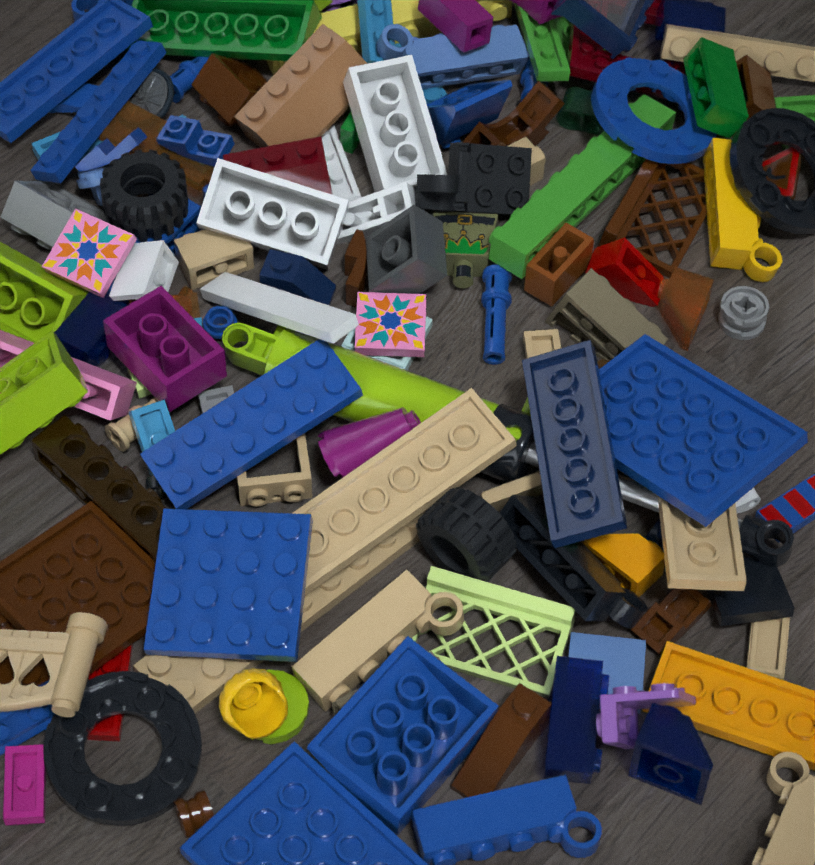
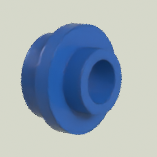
(216, 316)

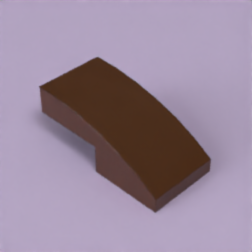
(355, 267)
(671, 618)

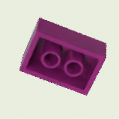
(165, 348)

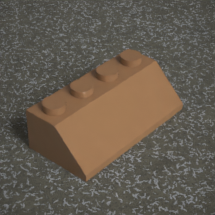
(303, 94)

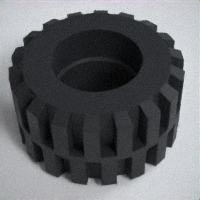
(139, 175)
(466, 535)

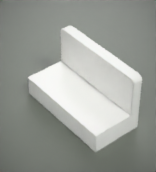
(144, 270)

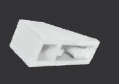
(376, 210)

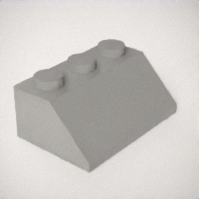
(43, 210)

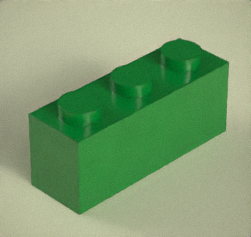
(715, 88)

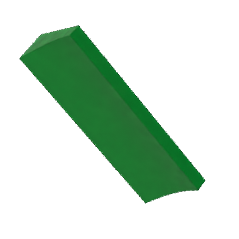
(230, 27)

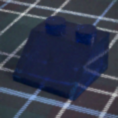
(671, 754)

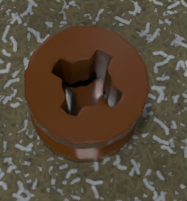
(193, 812)

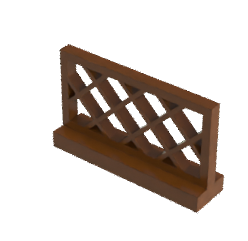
(634, 203)

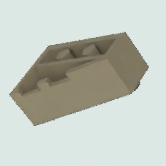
(602, 315)

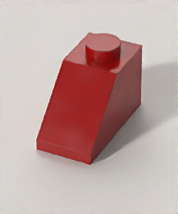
(627, 271)

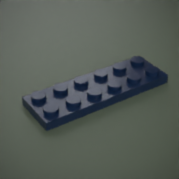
(573, 444)

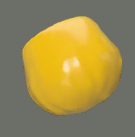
(253, 703)

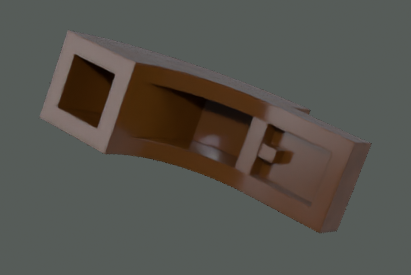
(524, 121)

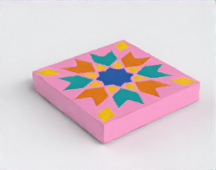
(89, 253)
(390, 324)

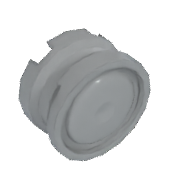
(743, 312)

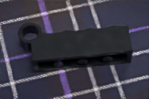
(570, 568)

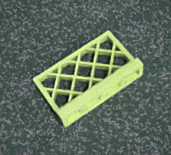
(507, 605)

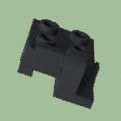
(478, 180)

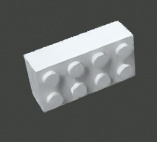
(393, 122)
(273, 213)

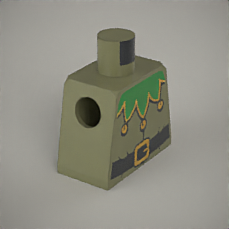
(466, 244)

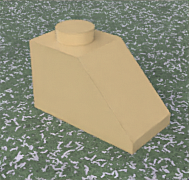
(209, 254)

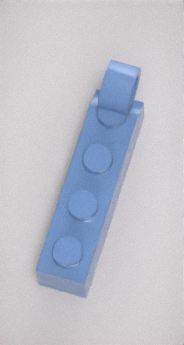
(443, 63)

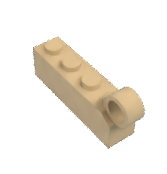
(371, 636)
(794, 830)

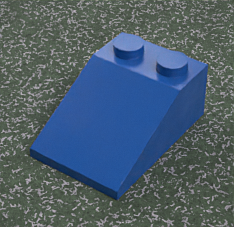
(464, 108)

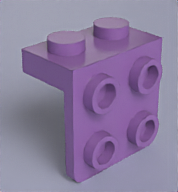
(619, 715)

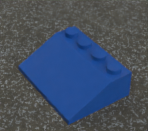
(403, 733)

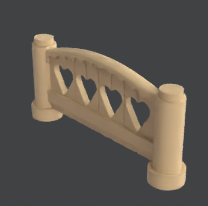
(66, 658)

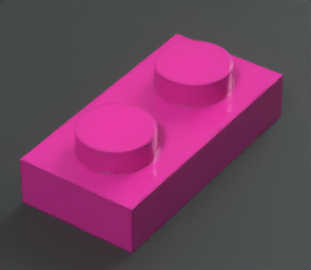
(24, 785)

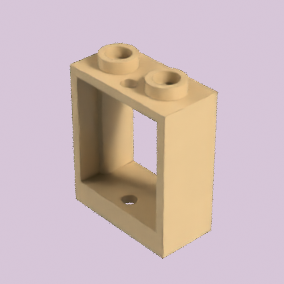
(281, 487)

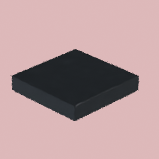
(762, 599)

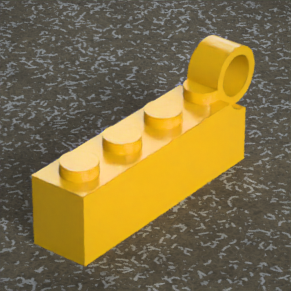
(731, 220)

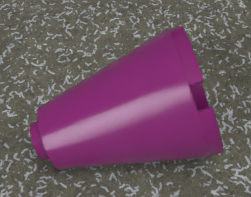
(358, 441)

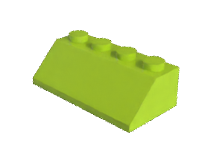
(31, 298)
(36, 389)

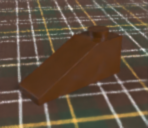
(504, 742)

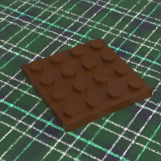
(80, 568)

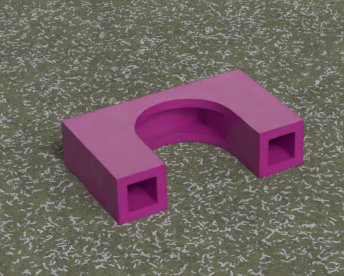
(470, 24)

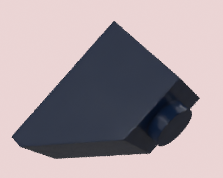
(296, 276)

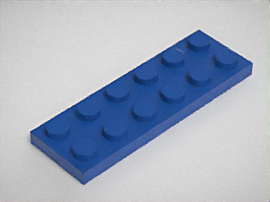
(67, 64)
(251, 424)

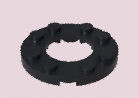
(746, 159)
(134, 802)

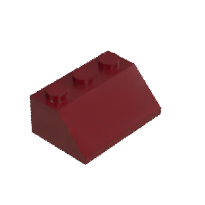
(294, 161)

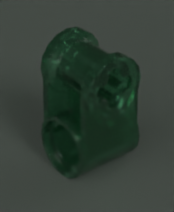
(578, 112)

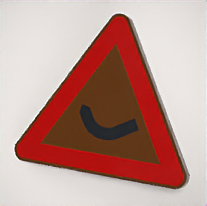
(784, 171)

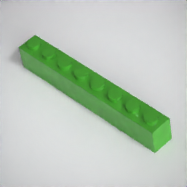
(572, 192)

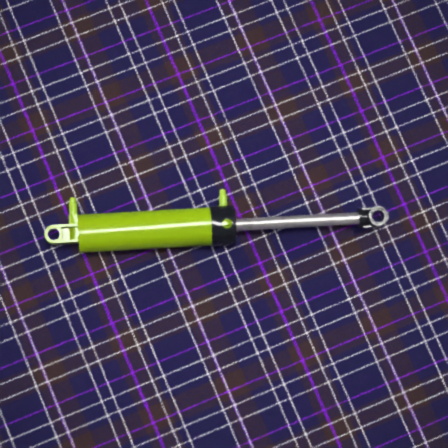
(392, 388)

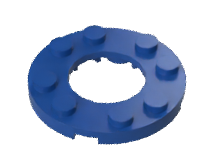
(618, 120)

